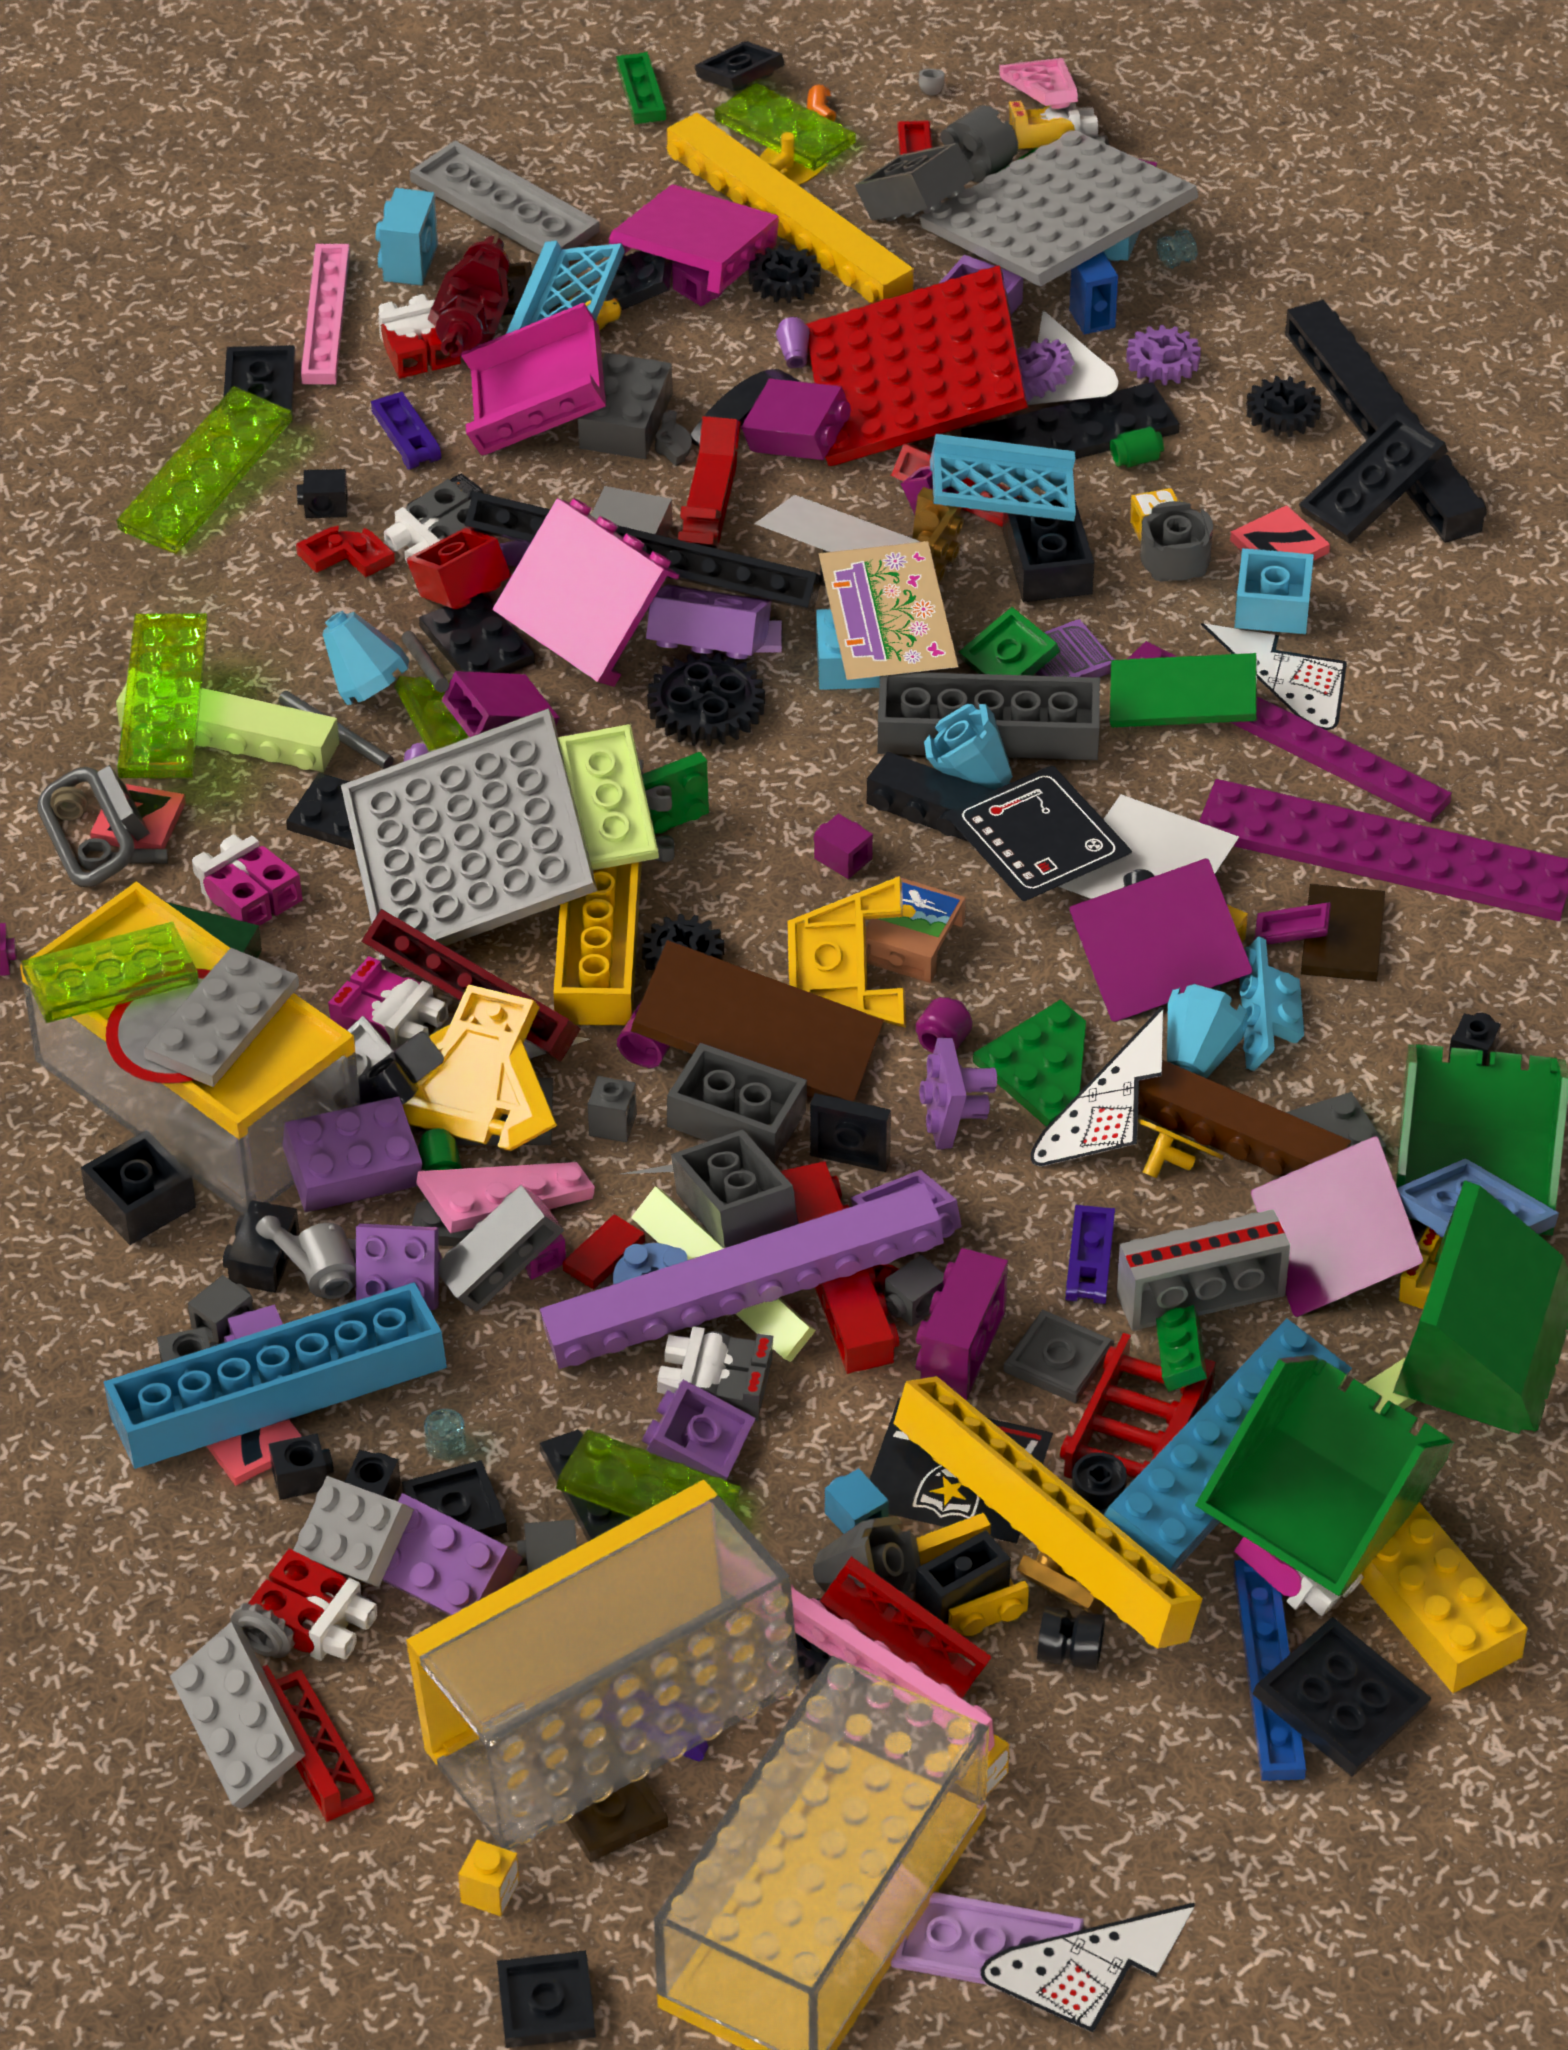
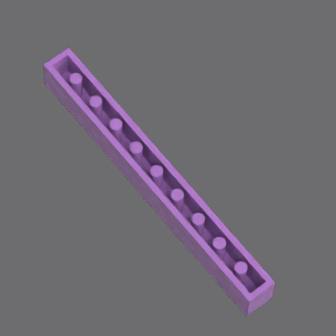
(742, 1276)

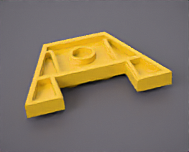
(830, 951)

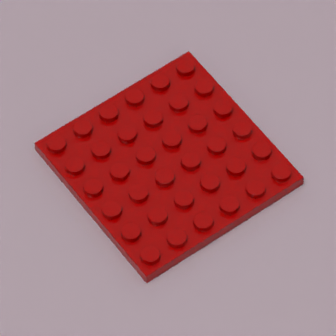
(920, 363)

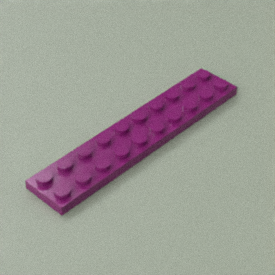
(1390, 849)

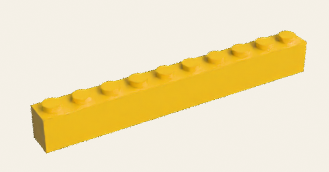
(802, 217)
(1048, 1512)

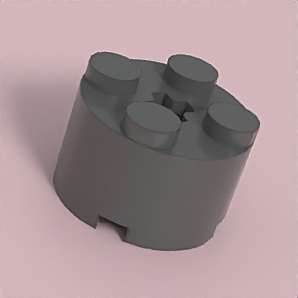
(983, 141)
(1176, 541)

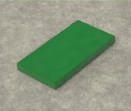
(1183, 690)

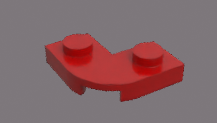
(330, 546)

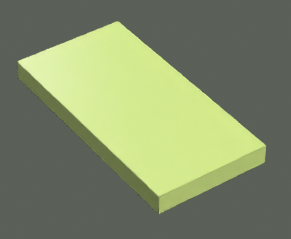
(609, 796)

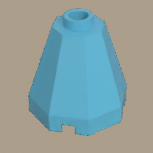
(361, 656)
(970, 747)
(1202, 1028)

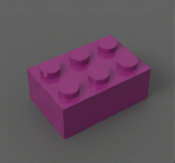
(963, 1320)

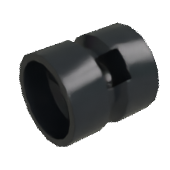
(1099, 1479)
(1055, 1639)

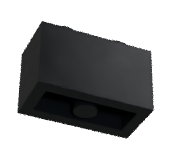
(254, 1259)
(962, 1575)

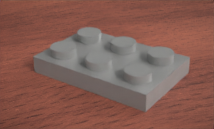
(353, 1531)

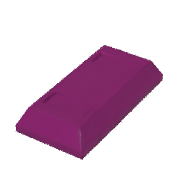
(1293, 923)

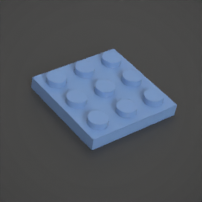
(1435, 1196)

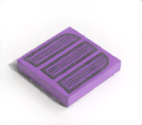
(1079, 655)

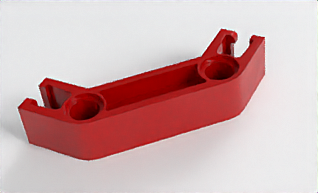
(711, 482)

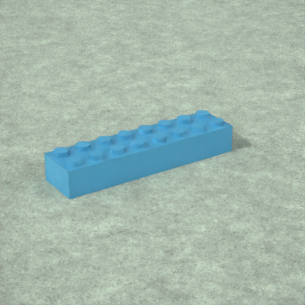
(275, 1375)
(1161, 1500)

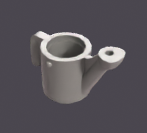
(320, 1253)

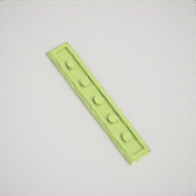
(675, 1227)

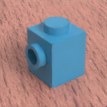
(854, 1500)

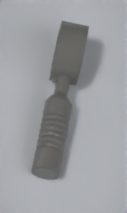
(157, 856)

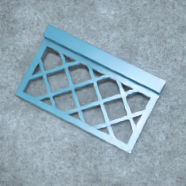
(553, 271)
(1004, 464)

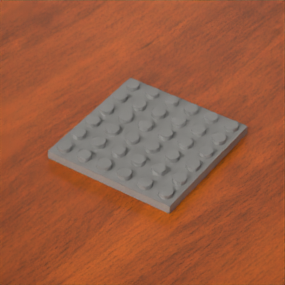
(1058, 207)
(471, 833)

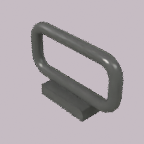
(119, 811)

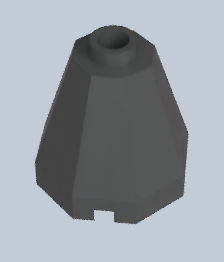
(879, 1547)

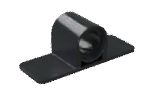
(400, 1071)

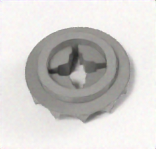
(264, 1630)

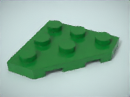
(1039, 1060)

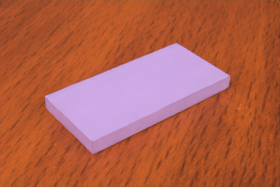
(963, 1933)

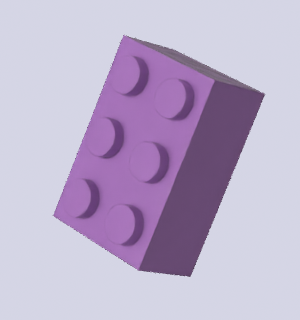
(708, 621)
(351, 1154)
(447, 1561)

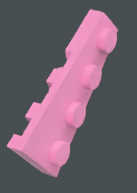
(1042, 80)
(471, 1194)

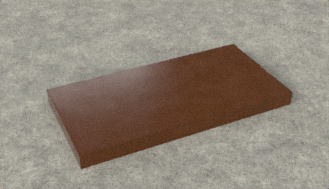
(756, 1018)

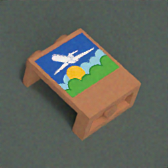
(912, 941)

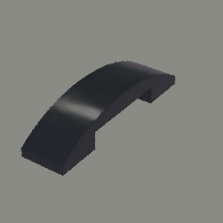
(741, 399)

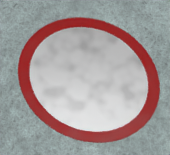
(136, 1023)

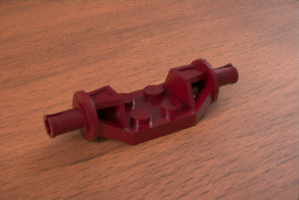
(472, 298)

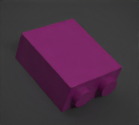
(796, 419)
(492, 700)

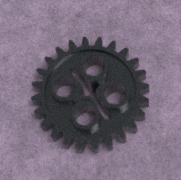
(706, 699)

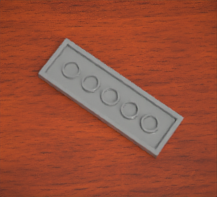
(502, 199)

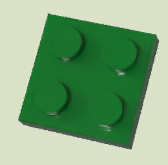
(1010, 647)
(688, 787)

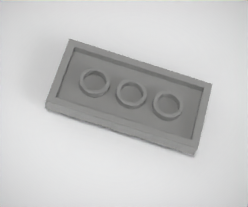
(221, 1017)
(237, 1715)

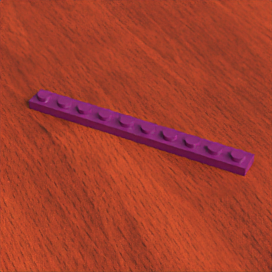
(1337, 755)

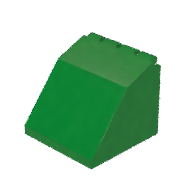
(1488, 1114)
(1489, 1319)
(1322, 1472)

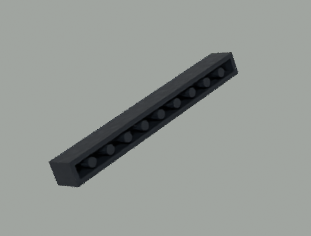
(1370, 402)
(691, 561)

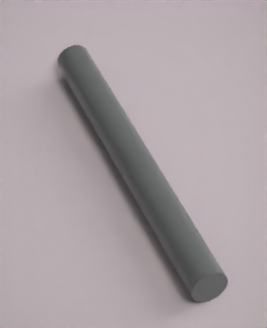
(425, 661)
(345, 735)

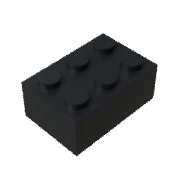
(1049, 555)

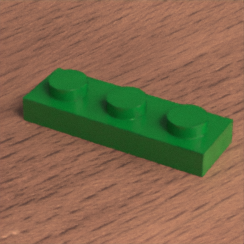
(641, 88)
(1181, 1347)

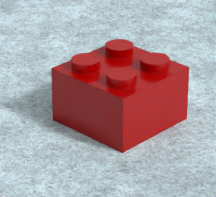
(459, 568)

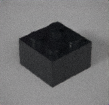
(138, 1187)

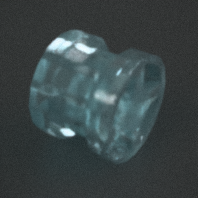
(1177, 248)
(437, 1426)

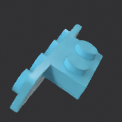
(1271, 1006)

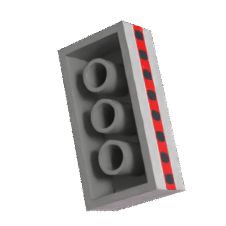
(1203, 1267)

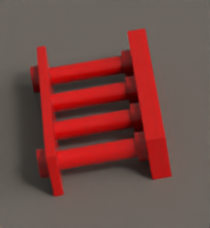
(1176, 1413)

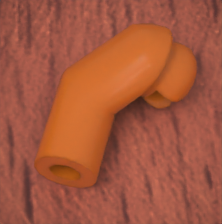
(817, 100)

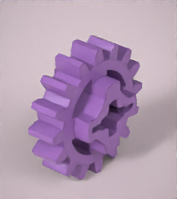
(1163, 354)
(1044, 367)

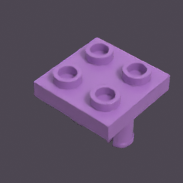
(946, 1092)
(397, 1257)

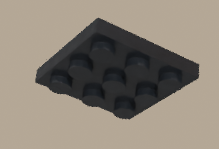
(1342, 1696)

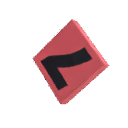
(1281, 532)
(159, 811)
(249, 1452)

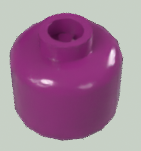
(943, 1019)

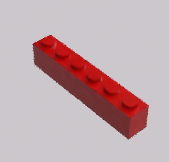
(849, 1303)

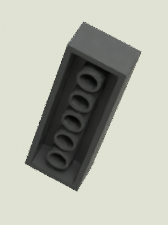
(1033, 713)

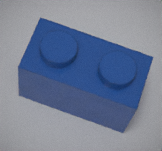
(1094, 294)

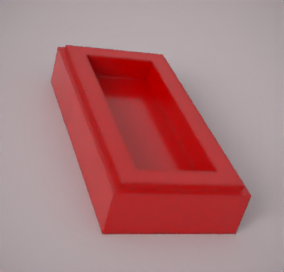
(913, 136)
(601, 1251)

